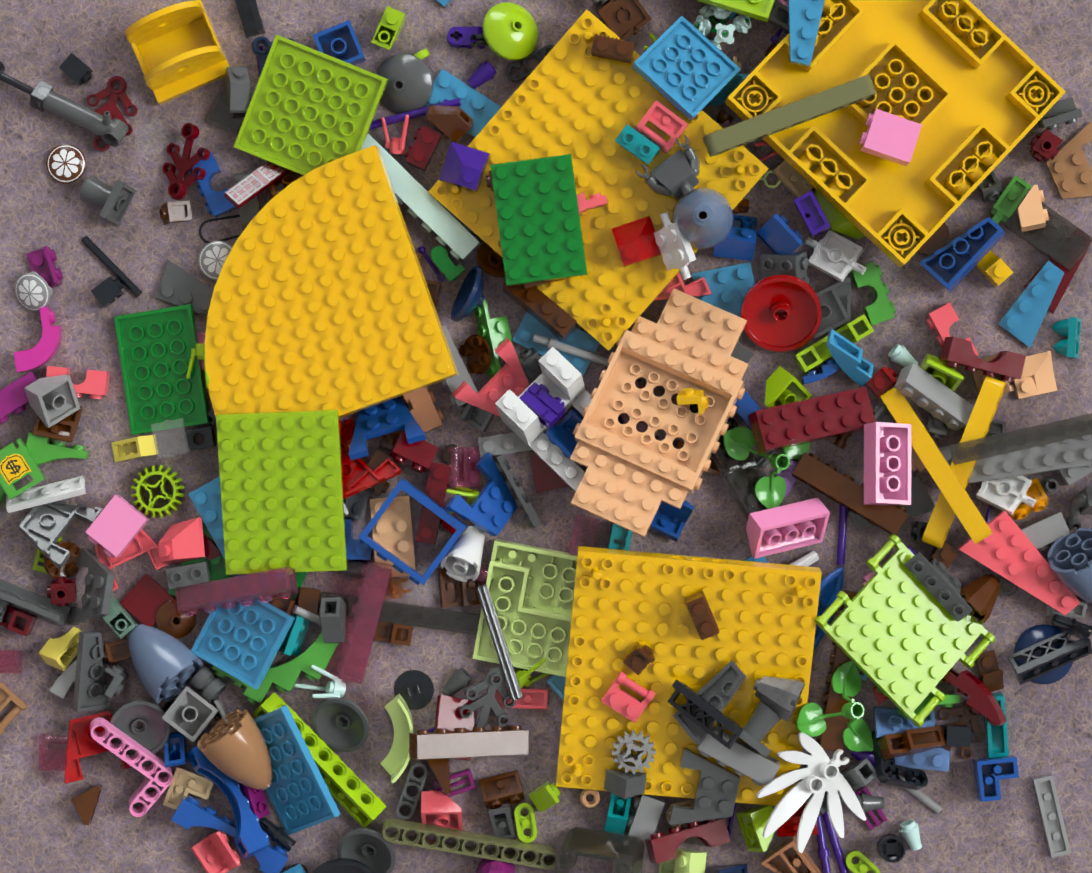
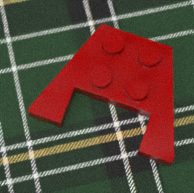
(355, 473)
(82, 745)

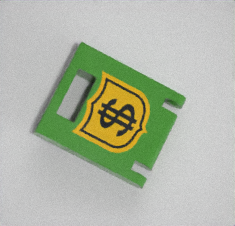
(15, 465)

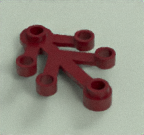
(112, 106)
(179, 185)

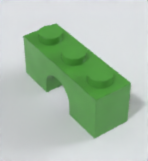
(881, 308)

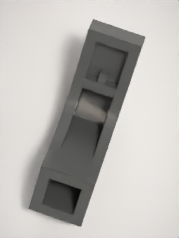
(856, 775)

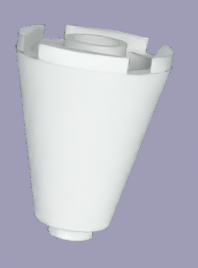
(465, 556)

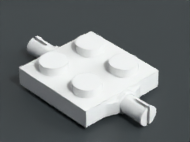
(674, 247)
(835, 256)
(1006, 493)

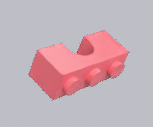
(941, 320)
(95, 383)

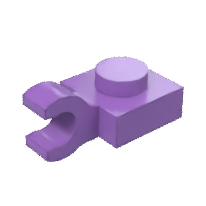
(787, 475)

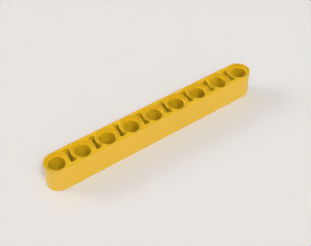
(975, 429)
(938, 466)

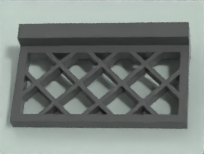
(33, 603)

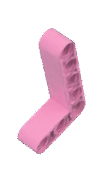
(136, 761)

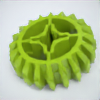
(162, 482)

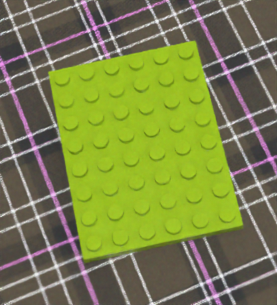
(281, 491)

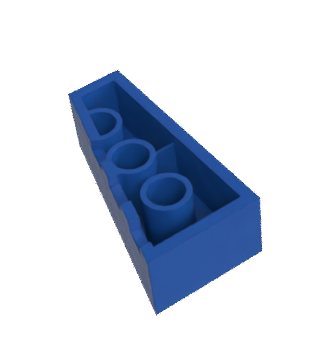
(960, 256)

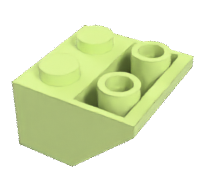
(685, 862)

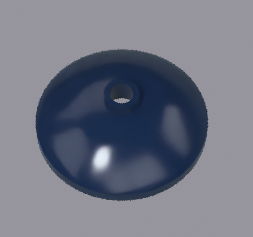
(469, 295)
(1033, 636)

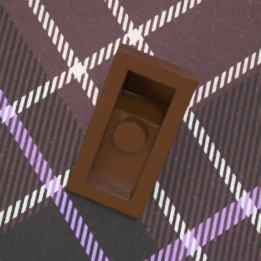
(989, 671)

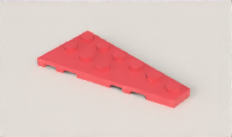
(1017, 560)

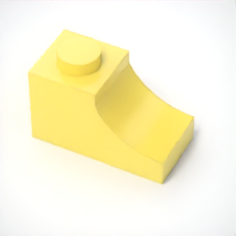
(133, 448)
(61, 650)

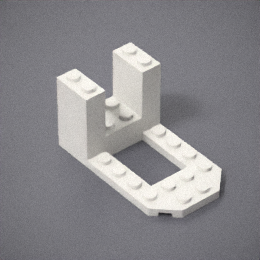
(567, 384)

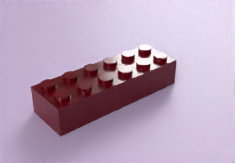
(811, 420)

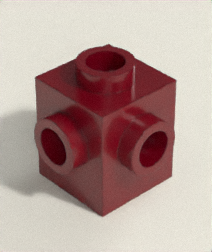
(1051, 143)
(66, 585)

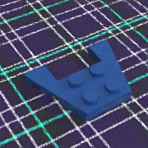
(382, 420)
(493, 504)

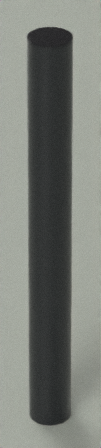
(111, 266)

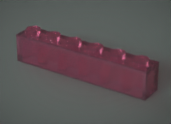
(236, 590)
(365, 621)

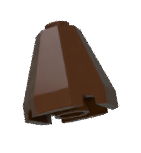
(981, 596)

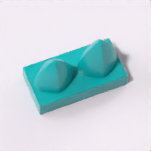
(1070, 328)

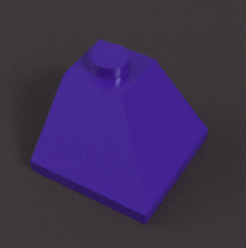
(464, 166)

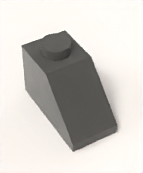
(237, 89)

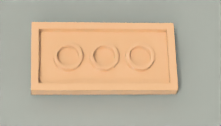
(394, 531)

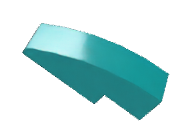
(997, 735)

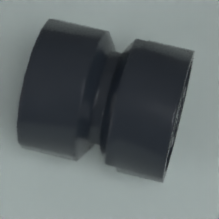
(891, 848)

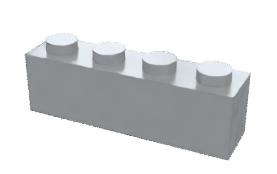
(454, 382)
(934, 397)
(1046, 530)
(740, 757)
(645, 817)

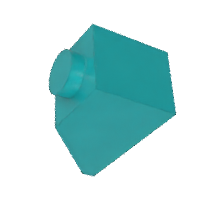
(617, 814)

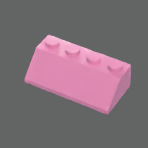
(887, 464)
(787, 527)

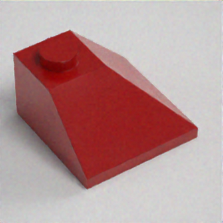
(636, 241)

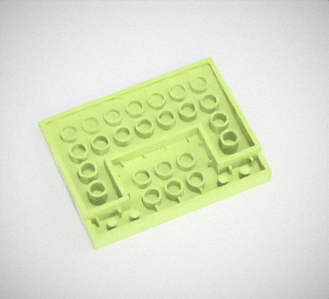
(533, 606)

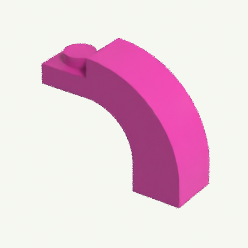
(45, 349)

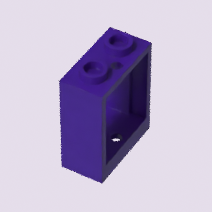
(817, 221)

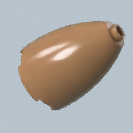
(239, 750)

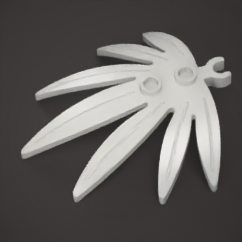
(817, 778)

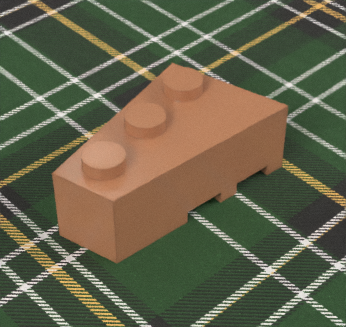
(788, 860)

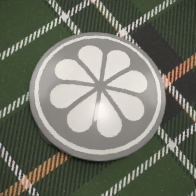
(213, 257)
(32, 291)

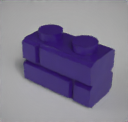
(543, 404)

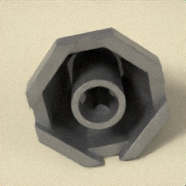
(779, 694)

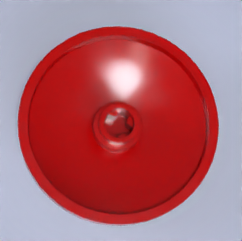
(781, 313)

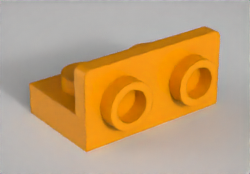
(1036, 492)

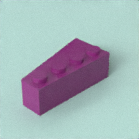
(14, 398)

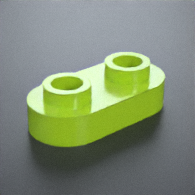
(524, 822)
(863, 864)

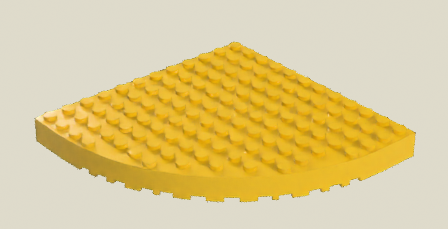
(324, 301)

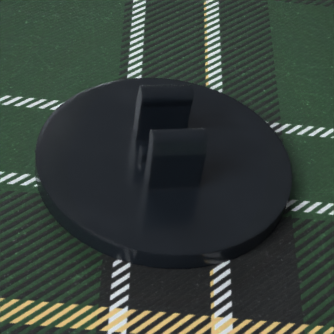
(414, 688)

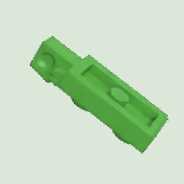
(1010, 200)

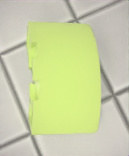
(402, 721)

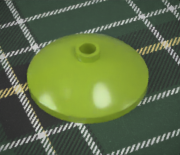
(502, 34)

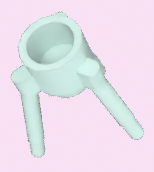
(333, 688)

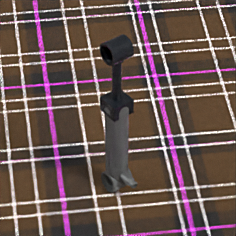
(45, 98)

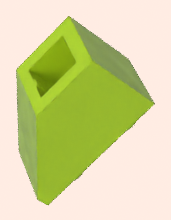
(389, 28)
(545, 796)

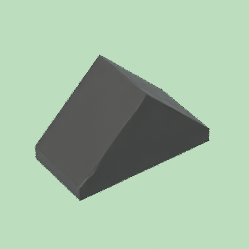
(624, 784)

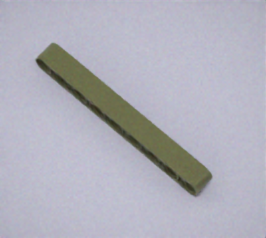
(789, 115)
(461, 837)

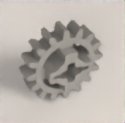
(626, 755)

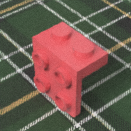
(216, 854)

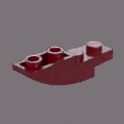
(980, 698)

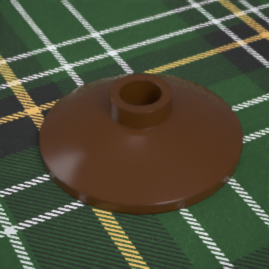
(485, 256)
(165, 617)

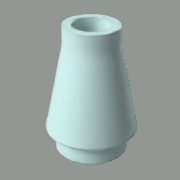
(901, 356)
(911, 834)

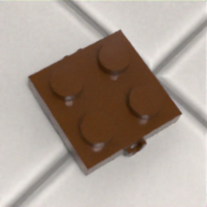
(623, 17)

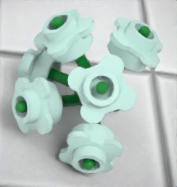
(723, 32)

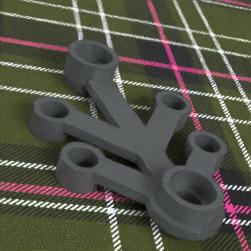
(488, 700)

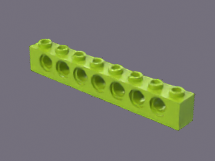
(340, 779)

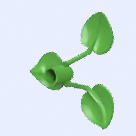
(770, 489)
(857, 734)

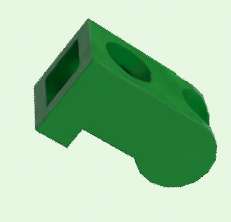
(441, 259)

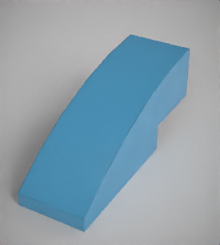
(849, 358)

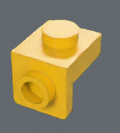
(692, 396)

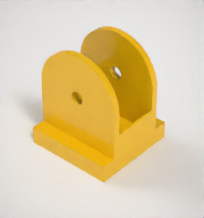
(177, 50)

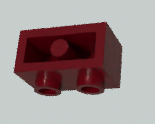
(423, 148)
(417, 454)

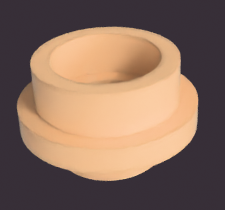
(589, 804)

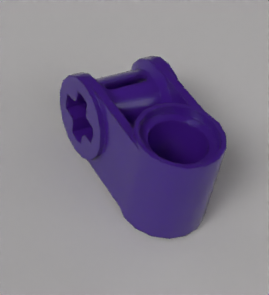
(465, 34)

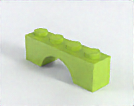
(819, 351)

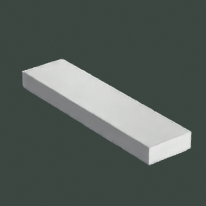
(47, 494)

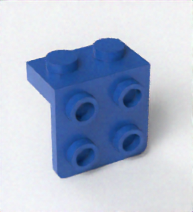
(563, 435)
(671, 520)

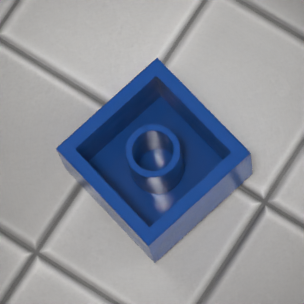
(340, 43)

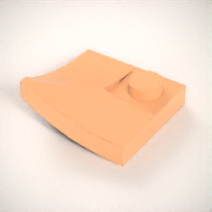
(1036, 376)

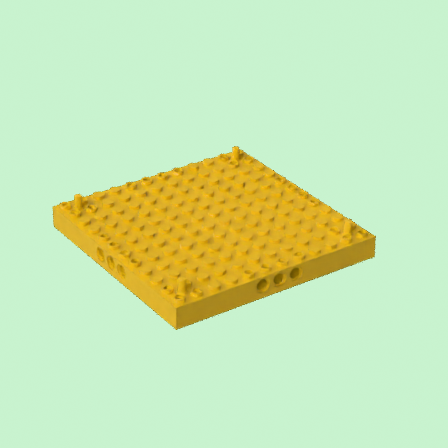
(928, 65)
(579, 109)
(640, 598)

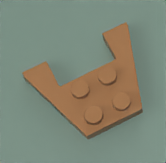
(1071, 168)

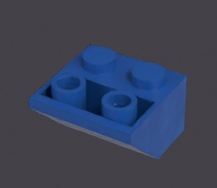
(779, 236)
(740, 241)

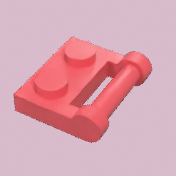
(666, 121)
(623, 701)

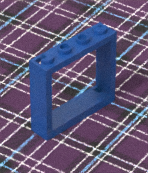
(398, 564)

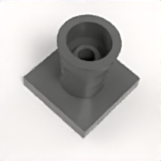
(113, 200)
(758, 726)

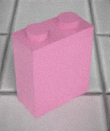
(890, 137)
(116, 526)

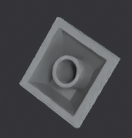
(52, 398)
(189, 714)

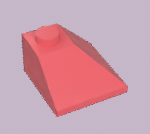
(182, 542)
(440, 810)

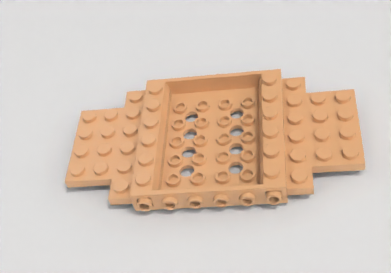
(631, 469)

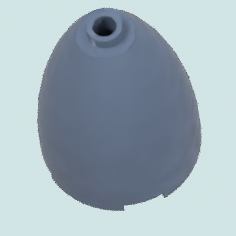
(708, 231)
(1072, 562)
(161, 662)

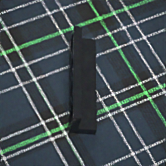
(250, 17)
(1052, 660)
(708, 708)

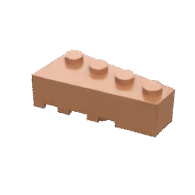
(423, 409)

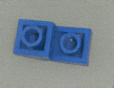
(827, 369)

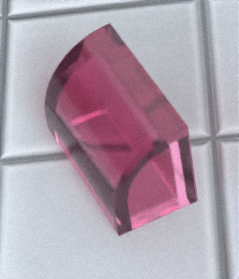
(11, 661)

